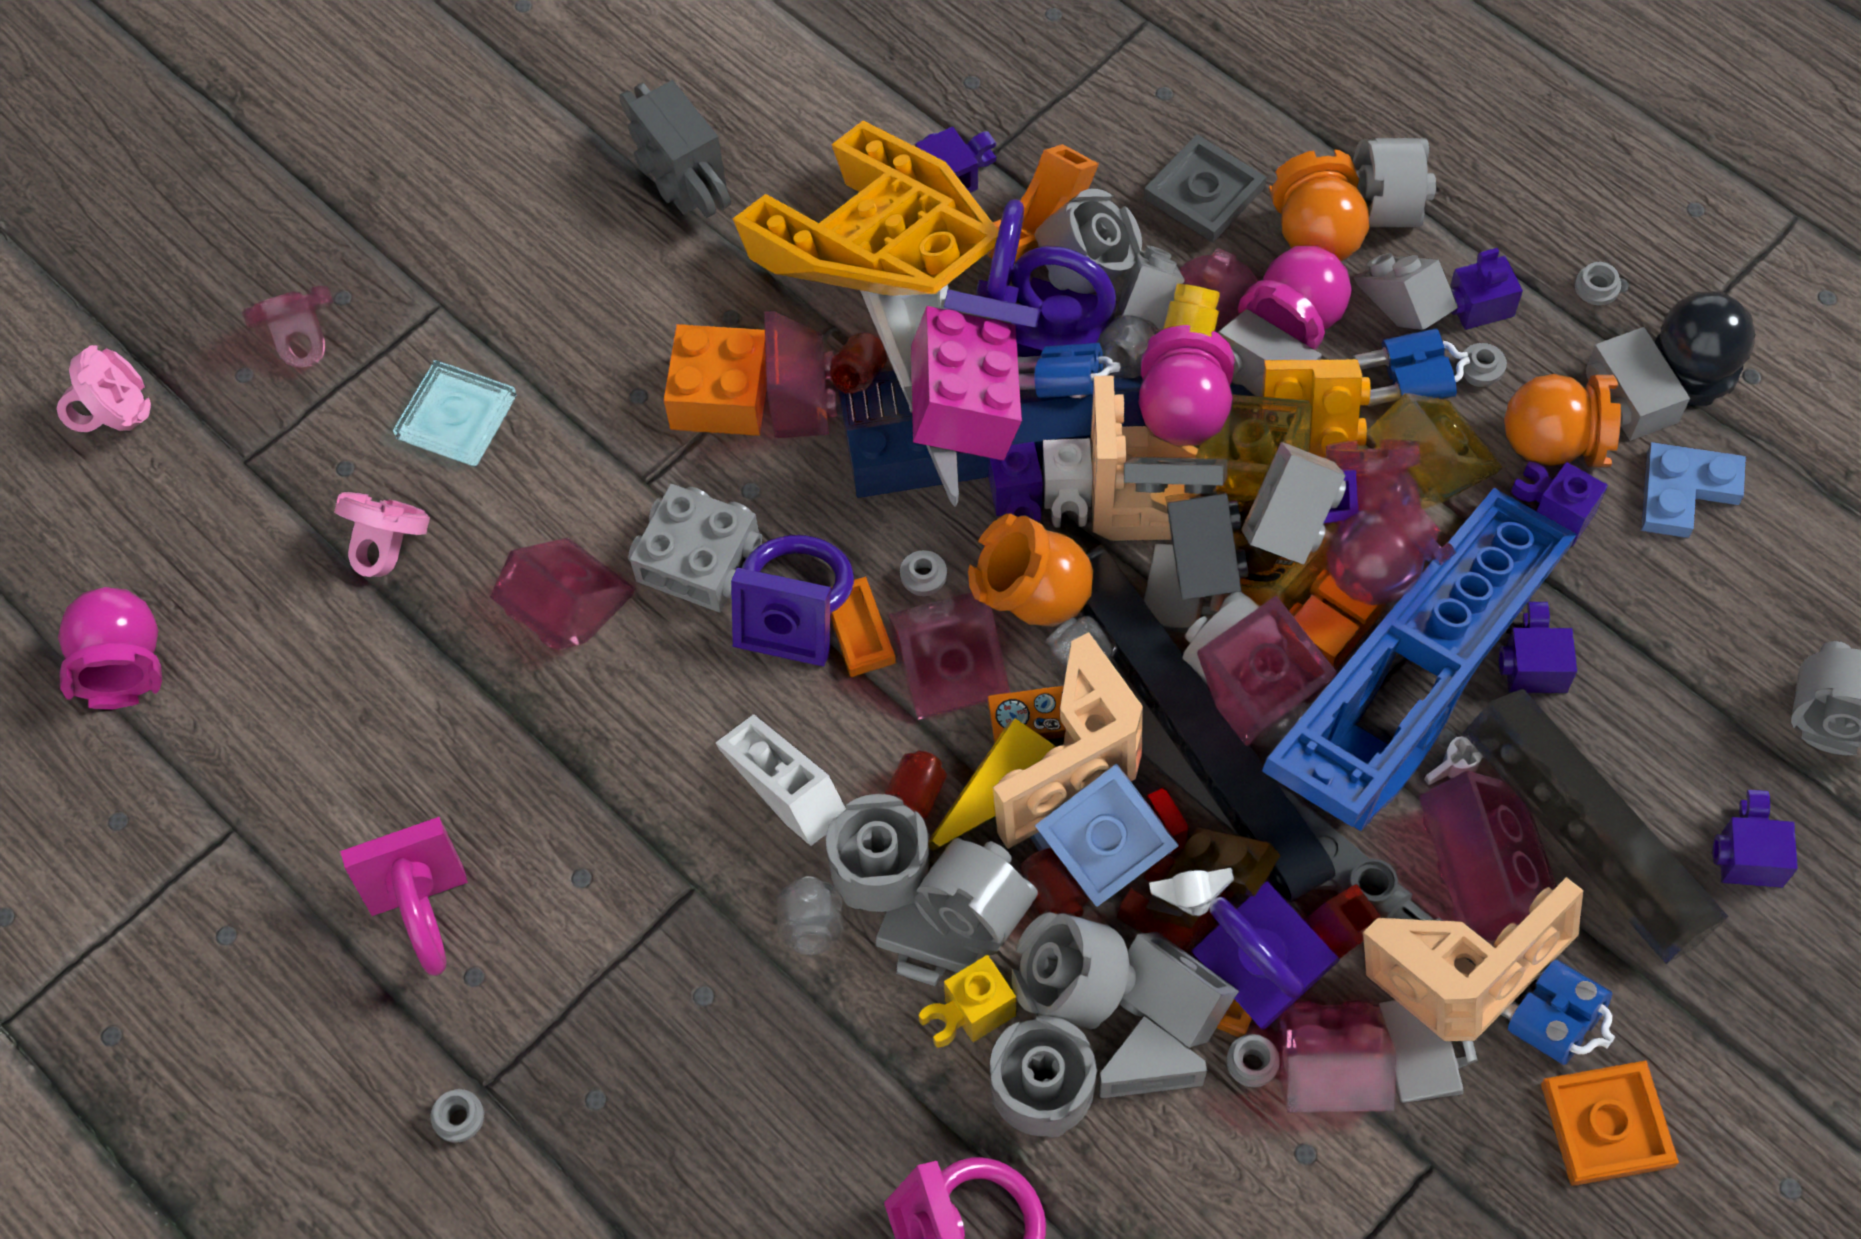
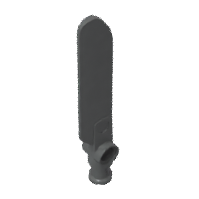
(1349, 862)

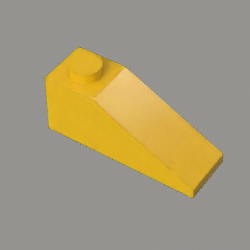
(1014, 749)

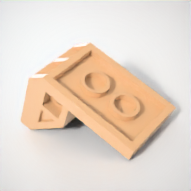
(1117, 508)
(1101, 730)
(1428, 969)

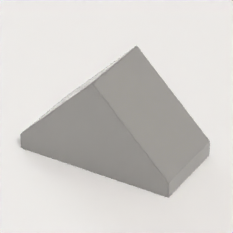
(1151, 1063)

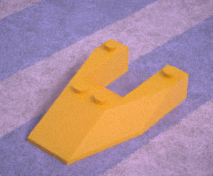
(898, 236)

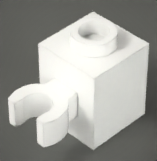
(1067, 478)

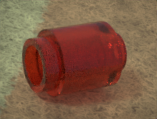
(858, 363)
(918, 781)
(1055, 884)

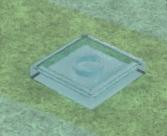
(455, 413)

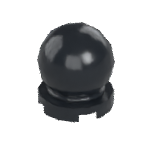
(1707, 344)

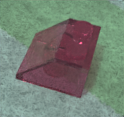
(797, 378)
(559, 592)
(949, 654)
(1263, 670)

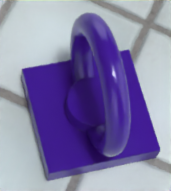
(995, 296)
(1065, 314)
(783, 613)
(1264, 953)

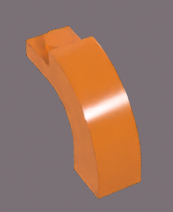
(1057, 180)

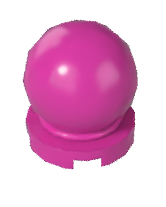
(1301, 293)
(1186, 385)
(109, 649)

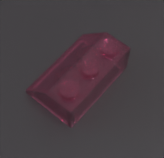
(1486, 851)

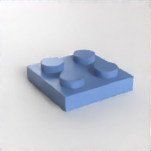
(1106, 835)

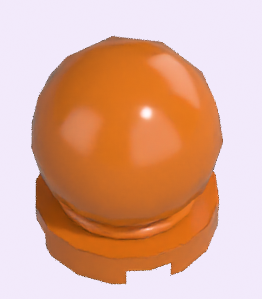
(1321, 203)
(1559, 420)
(1031, 572)

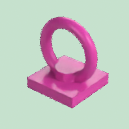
(403, 873)
(923, 1207)

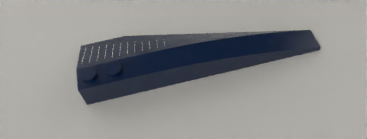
(888, 461)

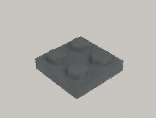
(1204, 188)
(1155, 474)

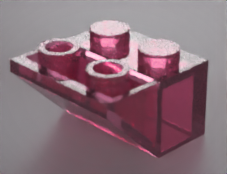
(1336, 1058)

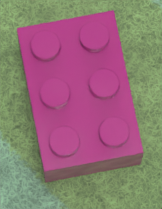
(965, 383)

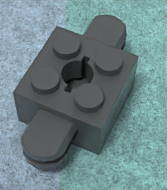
(676, 148)

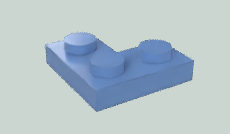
(1680, 476)

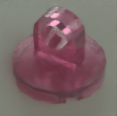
(1222, 274)
(290, 315)

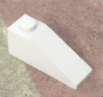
(783, 778)

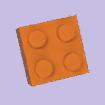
(716, 380)

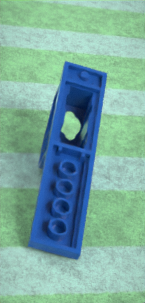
(1443, 627)

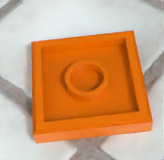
(1609, 1123)

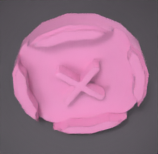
(107, 389)
(378, 523)

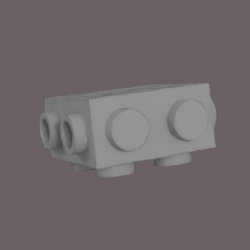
(694, 546)

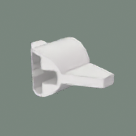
(1459, 757)
(1193, 889)

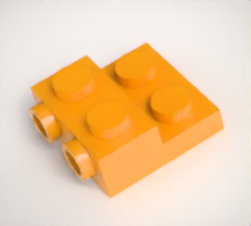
(1333, 391)

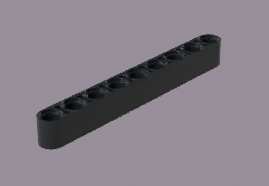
(1201, 733)

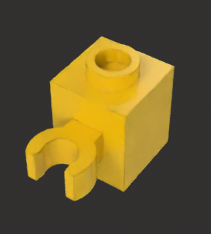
(975, 999)

